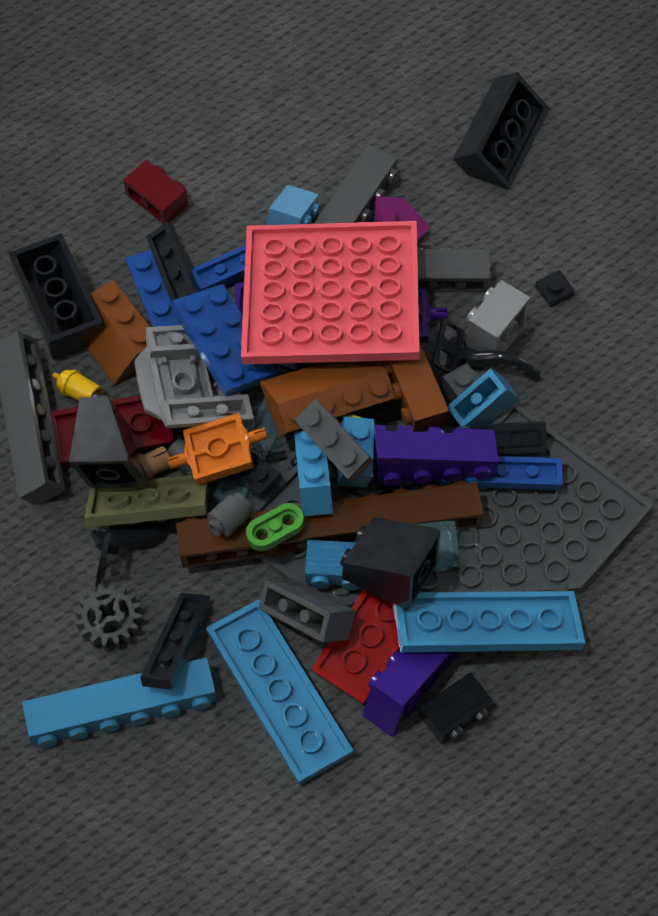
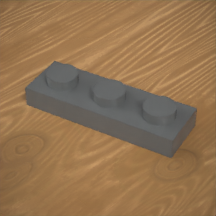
(334, 440)

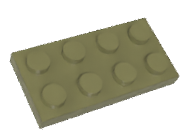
(158, 501)

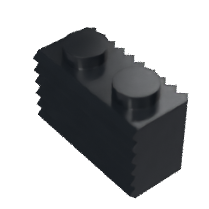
(456, 709)

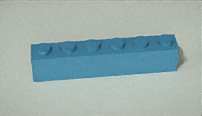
(115, 703)

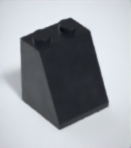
(104, 446)
(392, 560)

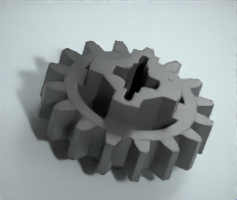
(113, 627)

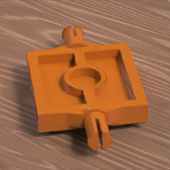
(218, 449)

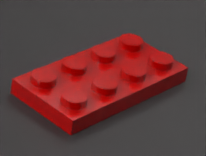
(370, 645)

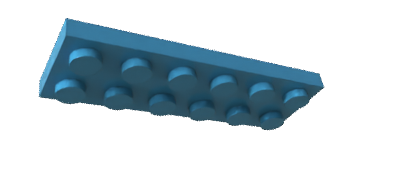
(490, 622)
(279, 692)

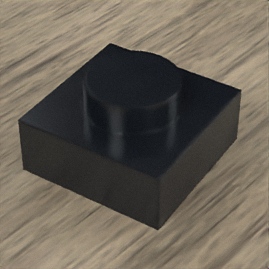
(554, 288)

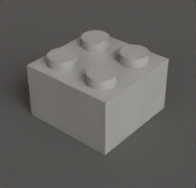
(497, 318)

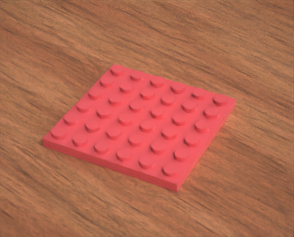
(330, 293)

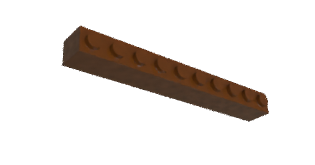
(426, 505)

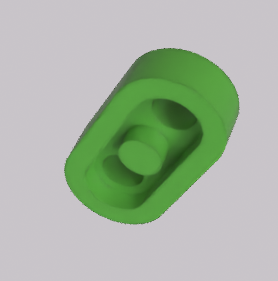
(273, 526)

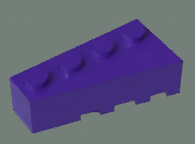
(433, 455)
(400, 686)

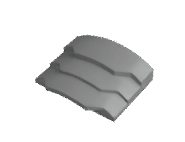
(178, 384)

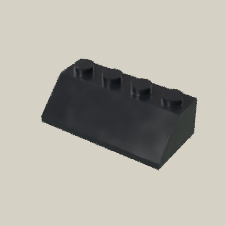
(501, 131)
(56, 295)

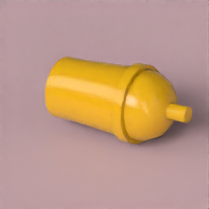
(75, 385)

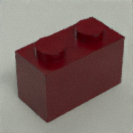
(156, 191)

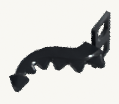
(477, 359)
(118, 537)

